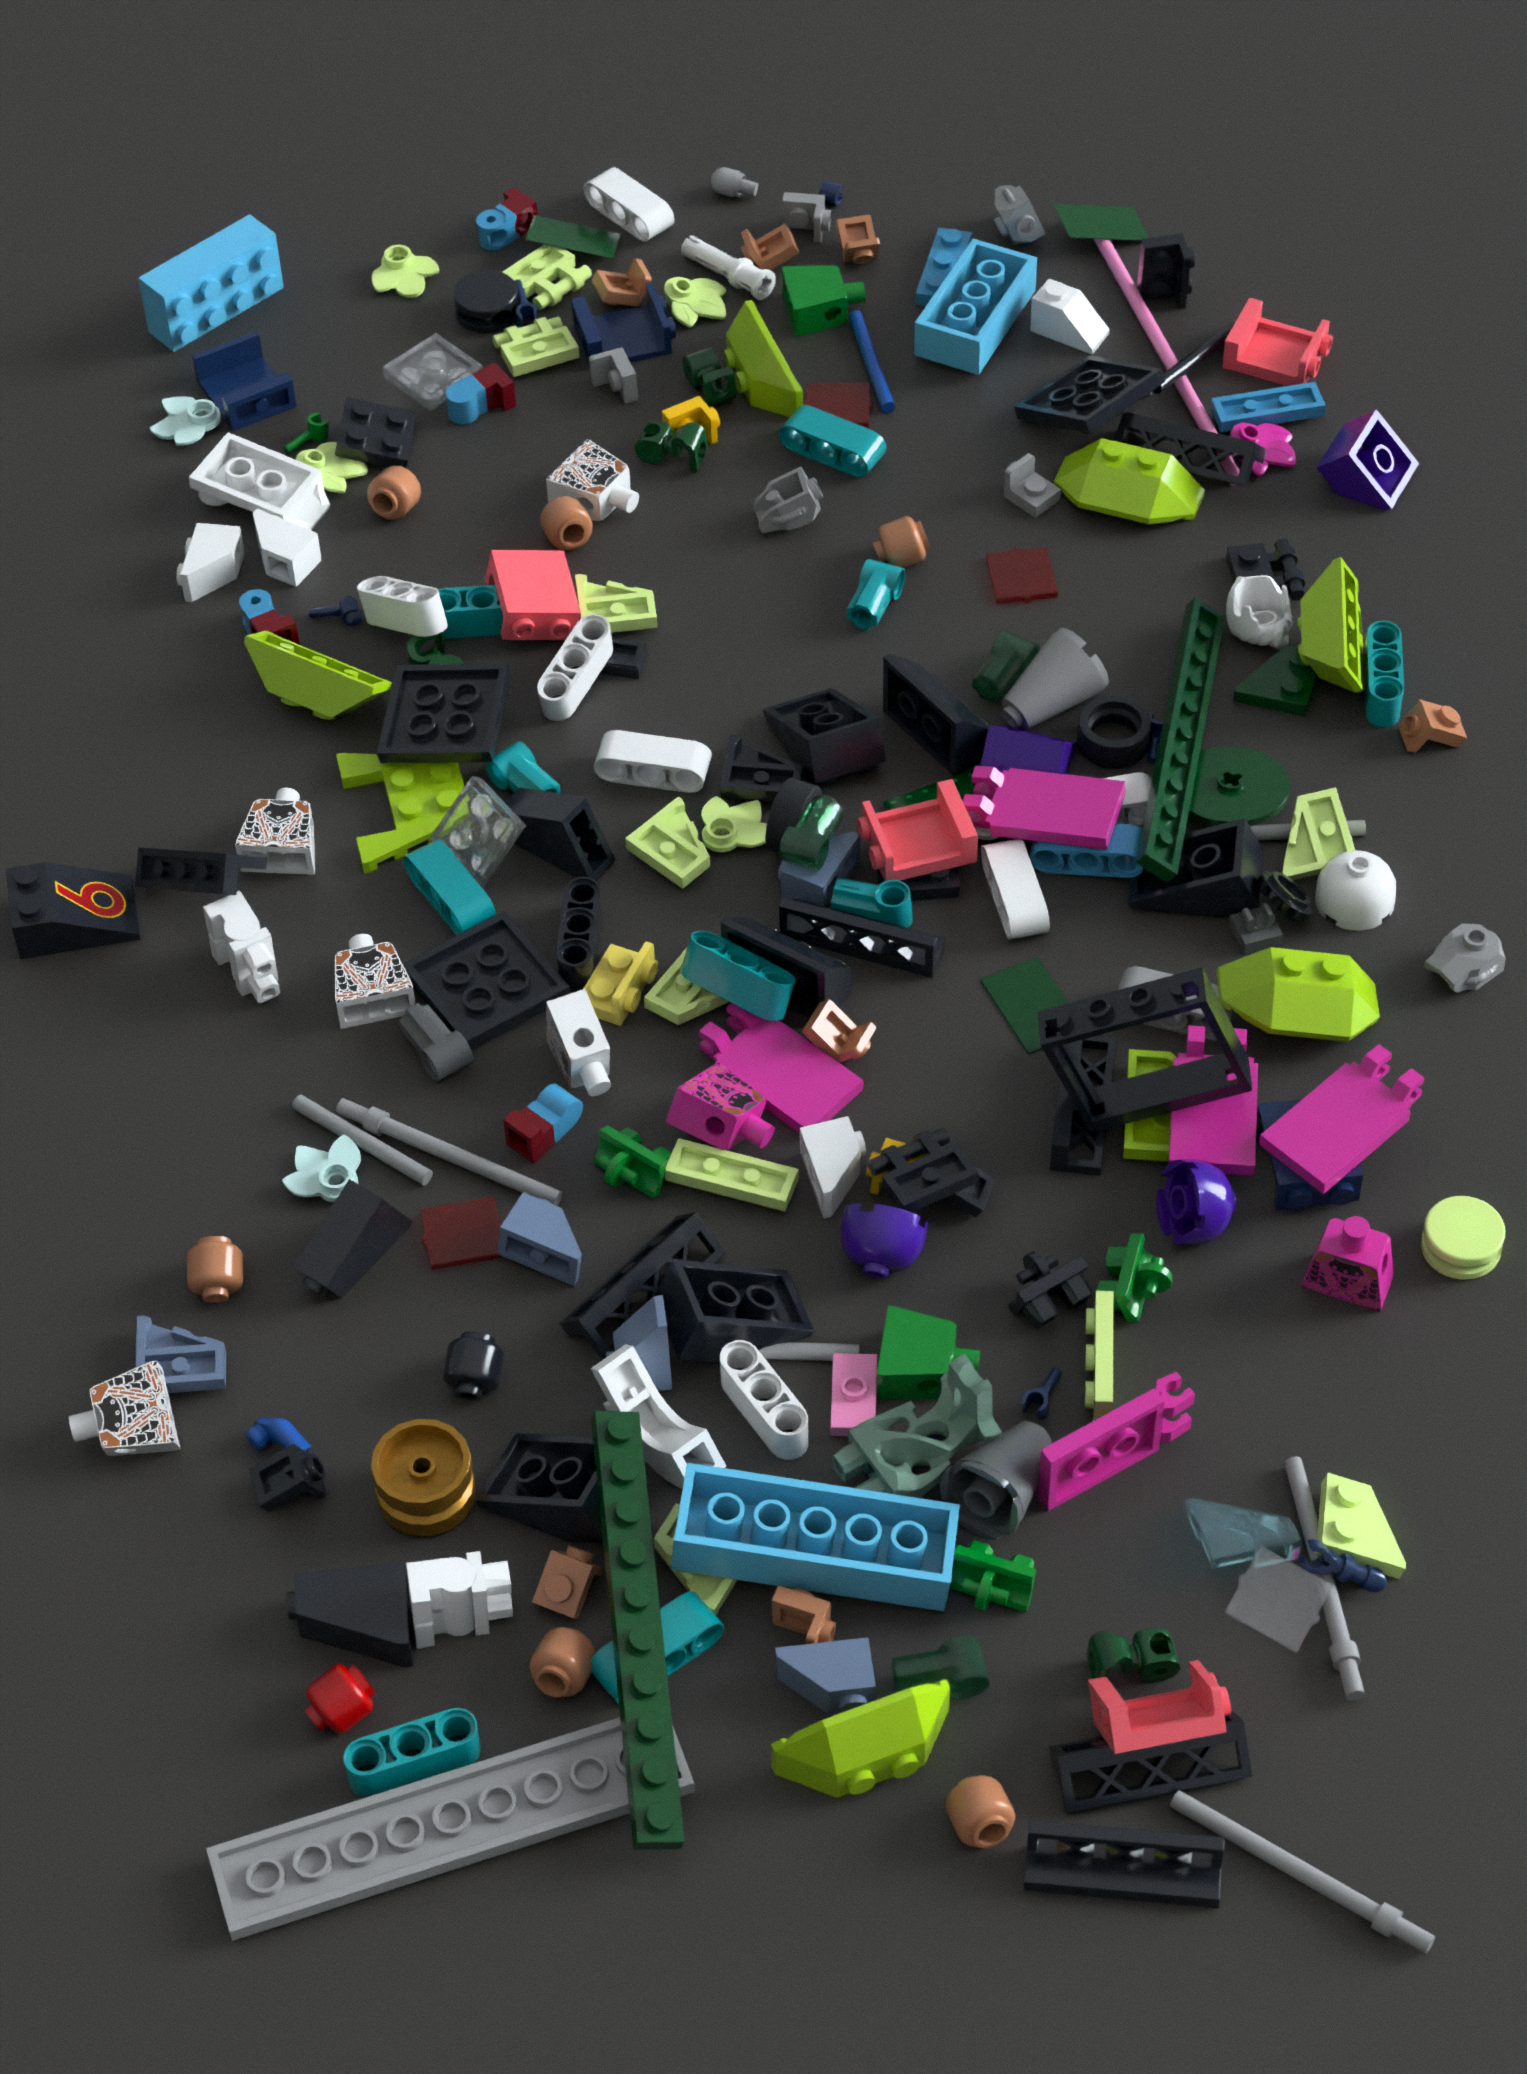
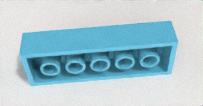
(815, 1537)

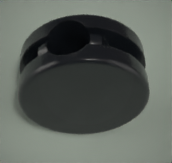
(485, 301)

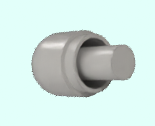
(732, 183)

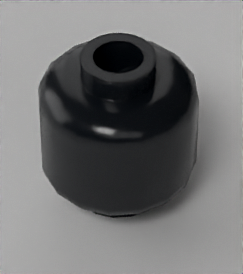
(473, 1365)

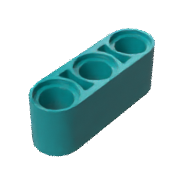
(832, 441)
(471, 611)
(1383, 673)
(448, 886)
(737, 975)
(687, 1631)
(426, 1734)

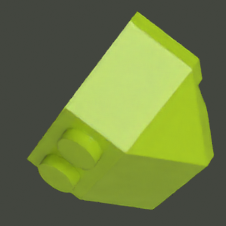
(759, 364)
(1129, 483)
(1333, 628)
(311, 678)
(1300, 993)
(865, 1743)

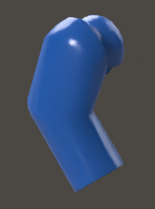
(275, 1432)

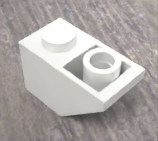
(286, 548)
(210, 560)

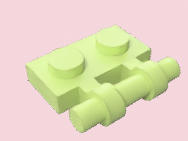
(542, 268)
(536, 345)

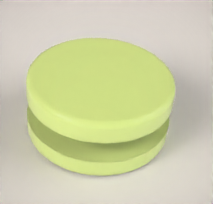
(1463, 1237)

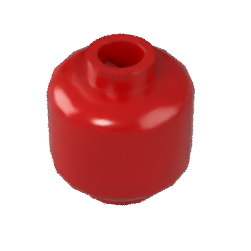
(339, 1699)

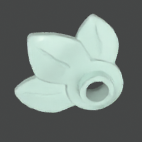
(186, 419)
(321, 1170)

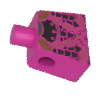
(720, 1109)
(1352, 1263)

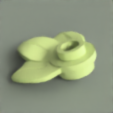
(403, 272)
(694, 299)
(333, 468)
(732, 826)

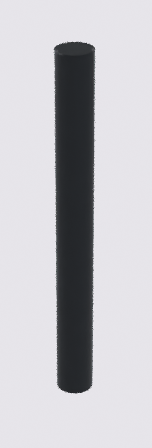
(1194, 358)

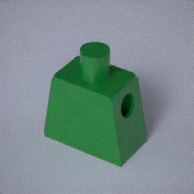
(818, 297)
(916, 1355)

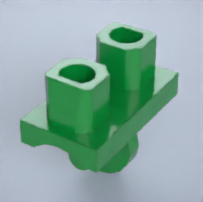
(630, 1162)
(1138, 1274)
(993, 1578)

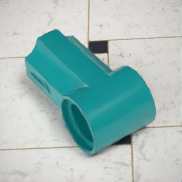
(877, 586)
(518, 769)
(883, 902)

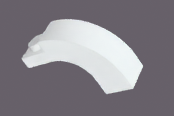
(665, 1436)

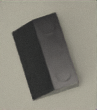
(932, 715)
(815, 973)

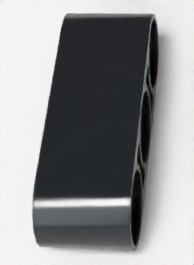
(579, 932)

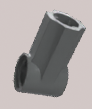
(438, 1047)

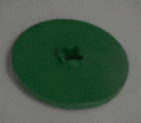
(1238, 785)

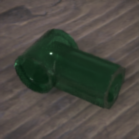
(1007, 660)
(810, 839)
(957, 1661)

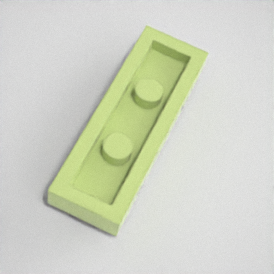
(731, 1174)
(1100, 1355)

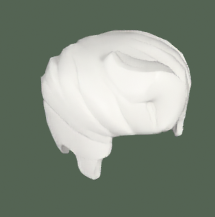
(1259, 611)

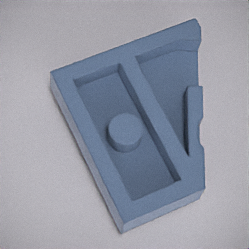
(186, 1360)

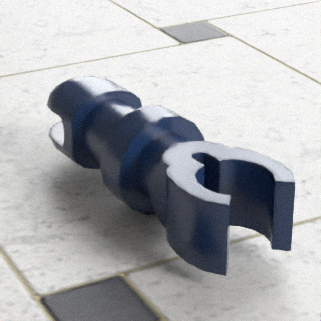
(1344, 1568)

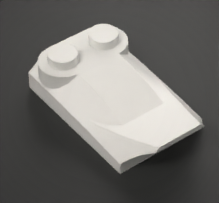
(262, 480)

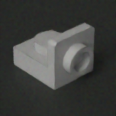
(806, 212)
(617, 370)
(1028, 488)

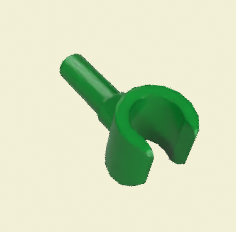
(315, 431)

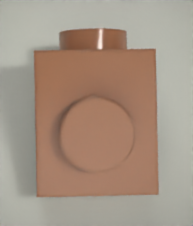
(857, 239)
(771, 248)
(623, 288)
(1432, 723)
(837, 1034)
(566, 1581)
(803, 1613)

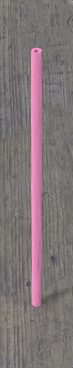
(1159, 343)

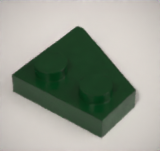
(1279, 684)

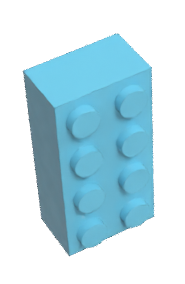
(211, 282)
(975, 306)

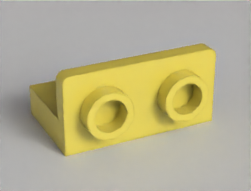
(619, 980)

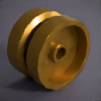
(423, 1477)

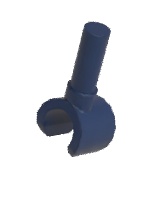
(831, 192)
(525, 309)
(347, 609)
(1156, 727)
(1041, 1394)

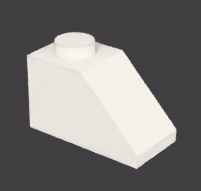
(1067, 317)
(831, 1160)

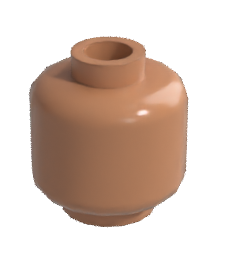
(393, 492)
(566, 523)
(902, 542)
(214, 1268)
(562, 1662)
(980, 1811)

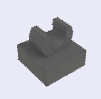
(1256, 929)

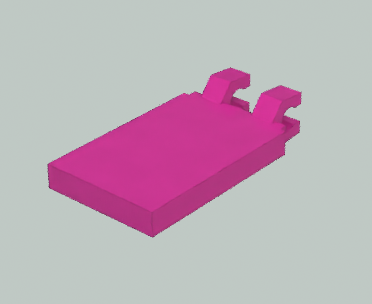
(1045, 806)
(792, 1073)
(1343, 1120)
(1221, 1129)
(1113, 1442)

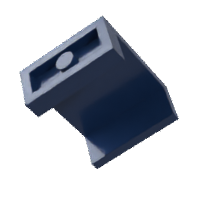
(640, 330)
(243, 382)
(1293, 1190)

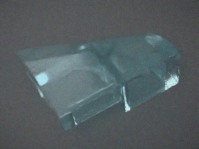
(1236, 1533)

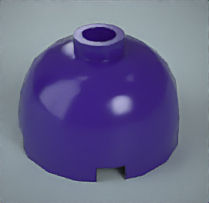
(1194, 1202)
(882, 1239)

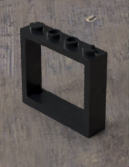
(1154, 1091)

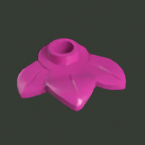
(1270, 437)

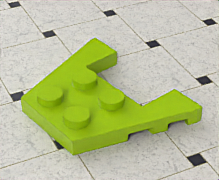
(417, 799)

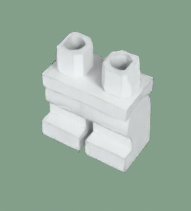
(238, 939)
(457, 1596)

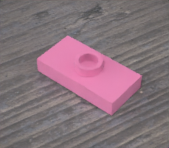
(852, 1391)

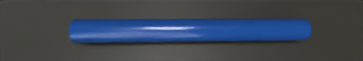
(871, 362)

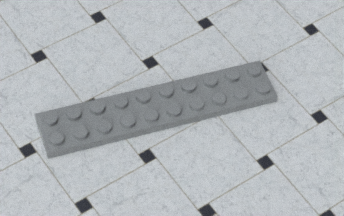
(425, 1828)

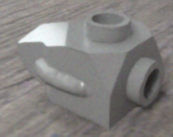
(1016, 215)
(788, 502)
(1468, 957)

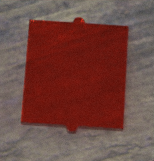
(843, 400)
(1021, 575)
(461, 1232)

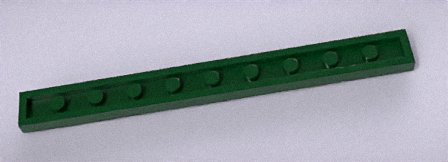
(1180, 741)
(637, 1632)

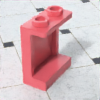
(1273, 348)
(534, 594)
(919, 835)
(1162, 1716)

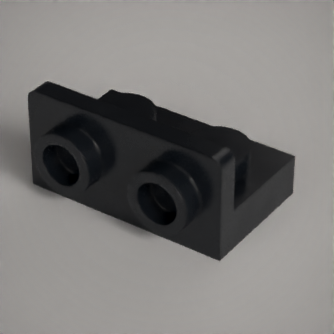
(1165, 268)

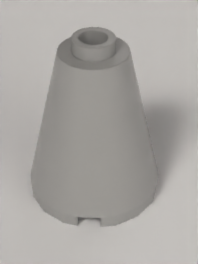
(1054, 681)

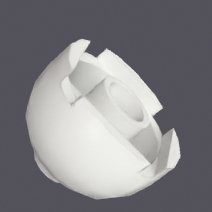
(1356, 890)

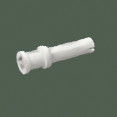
(738, 271)

